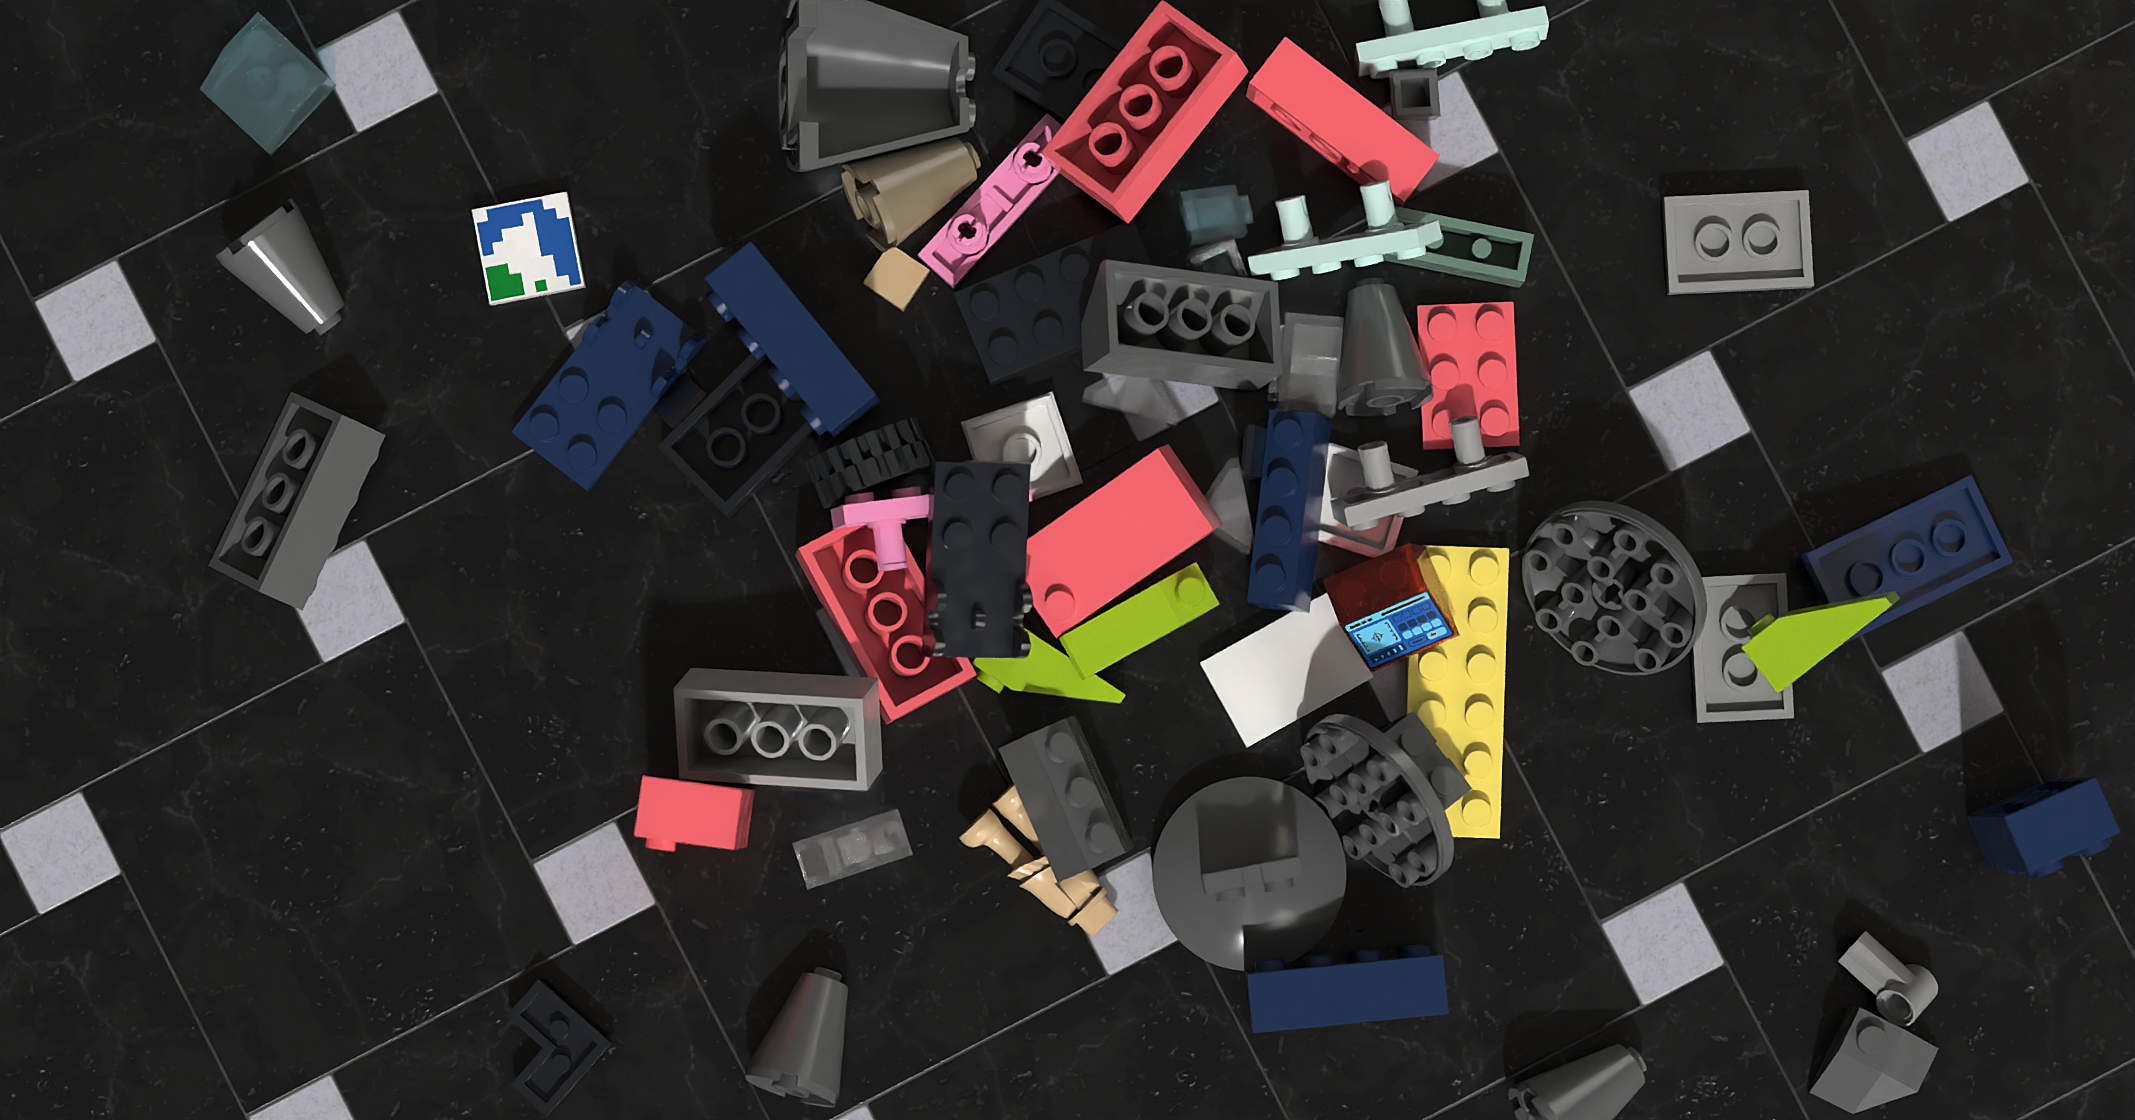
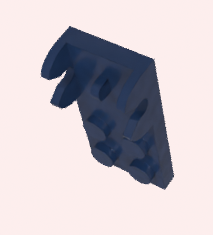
(609, 385)
(1912, 551)

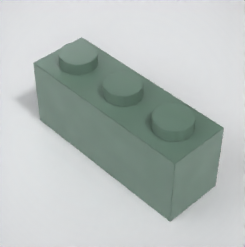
(1471, 249)

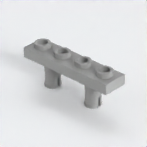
(1450, 485)

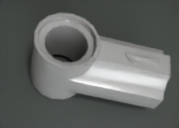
(1899, 988)

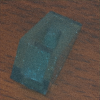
(1213, 214)

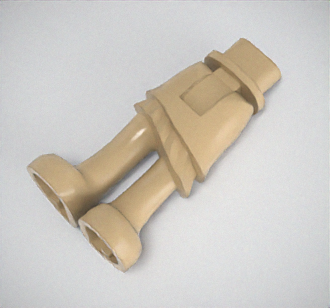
(1075, 898)

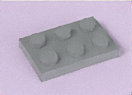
(1737, 242)
(1723, 676)

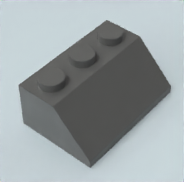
(1066, 798)

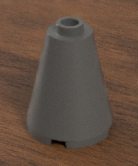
(286, 269)
(1379, 354)
(805, 1042)
(1582, 1089)

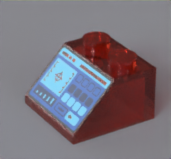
(1392, 606)

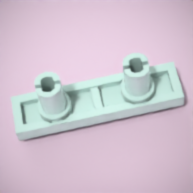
(1432, 46)
(1325, 255)

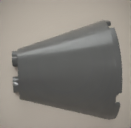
(867, 82)

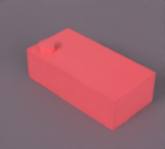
(1145, 111)
(1339, 122)
(1115, 539)
(879, 619)
(693, 814)

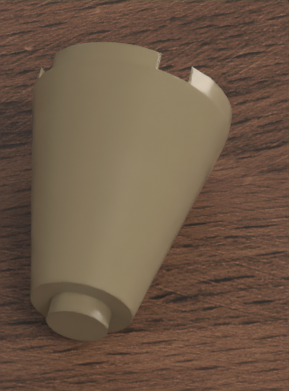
(907, 186)

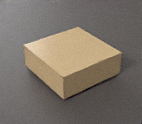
(896, 277)

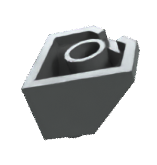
(1871, 1063)

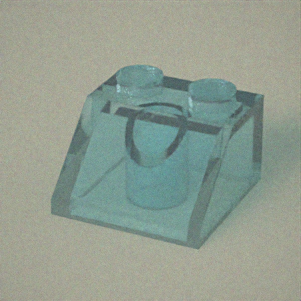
(265, 83)

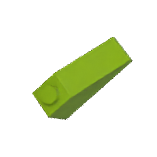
(1139, 621)
(1803, 637)
(1044, 673)

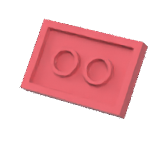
(1471, 371)

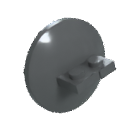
(1614, 588)
(1393, 787)
(1249, 873)

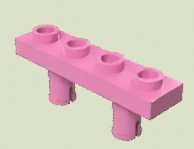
(993, 206)
(886, 521)

